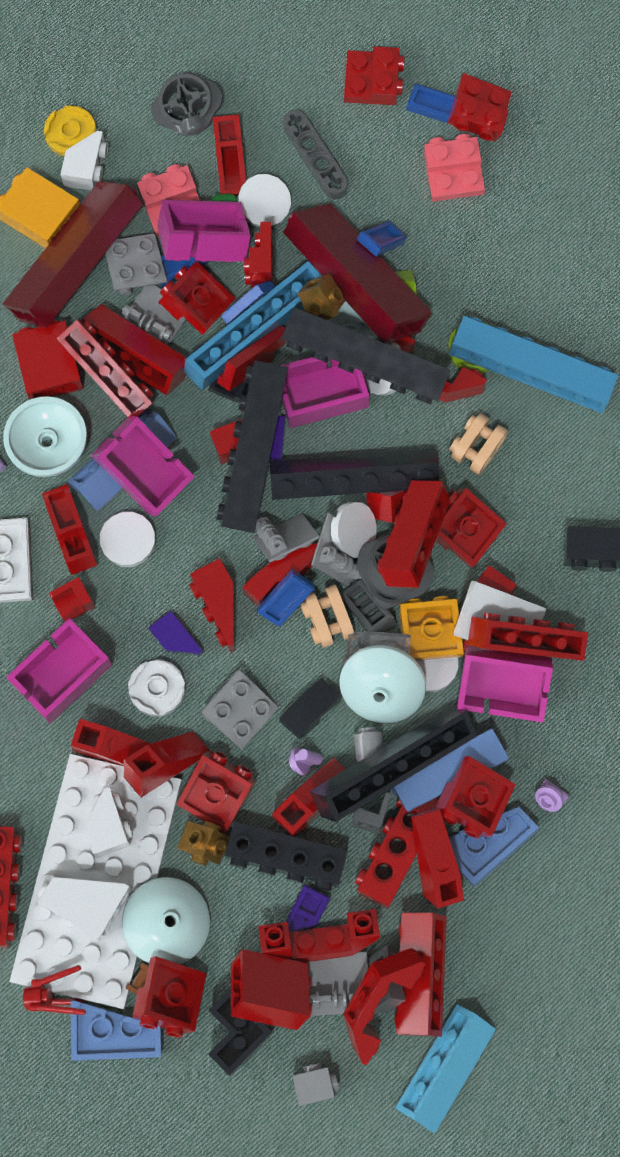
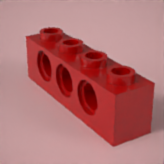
(383, 891)

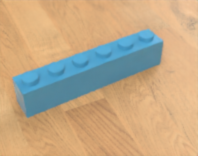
(261, 318)
(533, 364)

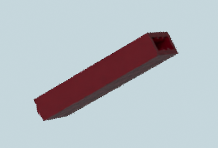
(73, 253)
(363, 278)

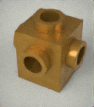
(322, 297)
(203, 843)

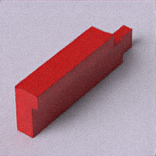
(261, 350)

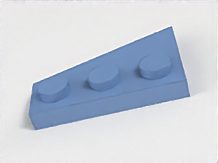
(481, 856)
(111, 1036)

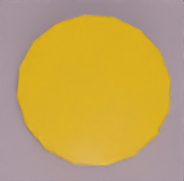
(68, 128)

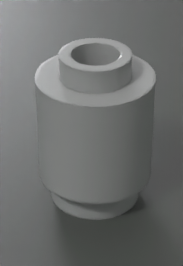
(367, 742)

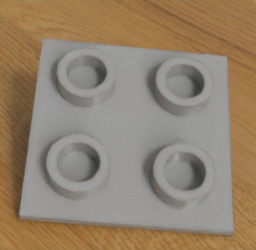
(135, 263)
(152, 316)
(284, 538)
(331, 560)
(239, 709)
(335, 982)

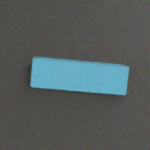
(445, 1068)

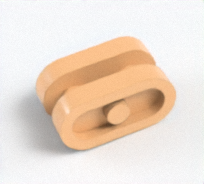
(463, 447)
(313, 608)

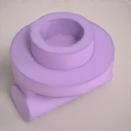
(302, 759)
(550, 796)

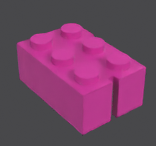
(203, 230)
(321, 393)
(139, 466)
(59, 676)
(511, 681)

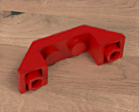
(466, 384)
(321, 942)
(399, 968)

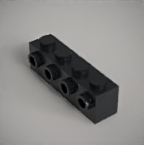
(286, 855)

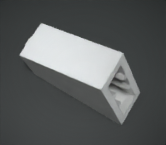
(85, 902)

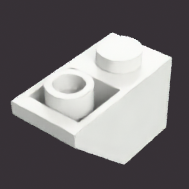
(83, 162)
(105, 825)

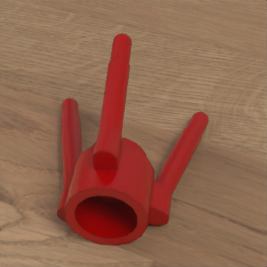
(40, 998)

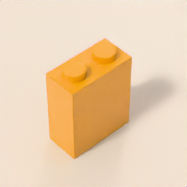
(36, 207)

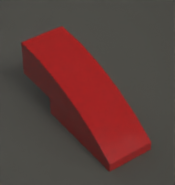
(229, 153)
(69, 529)
(271, 575)

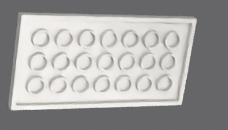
(55, 944)

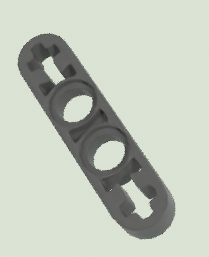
(311, 156)

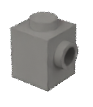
(315, 1085)

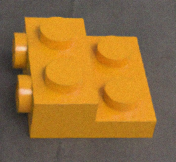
(431, 628)

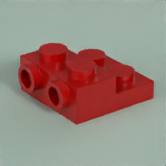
(373, 76)
(479, 108)
(259, 264)
(195, 297)
(468, 527)
(217, 790)
(475, 798)
(170, 997)

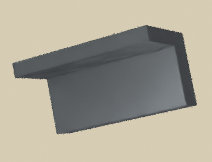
(371, 821)

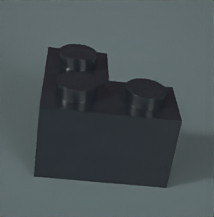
(242, 1040)

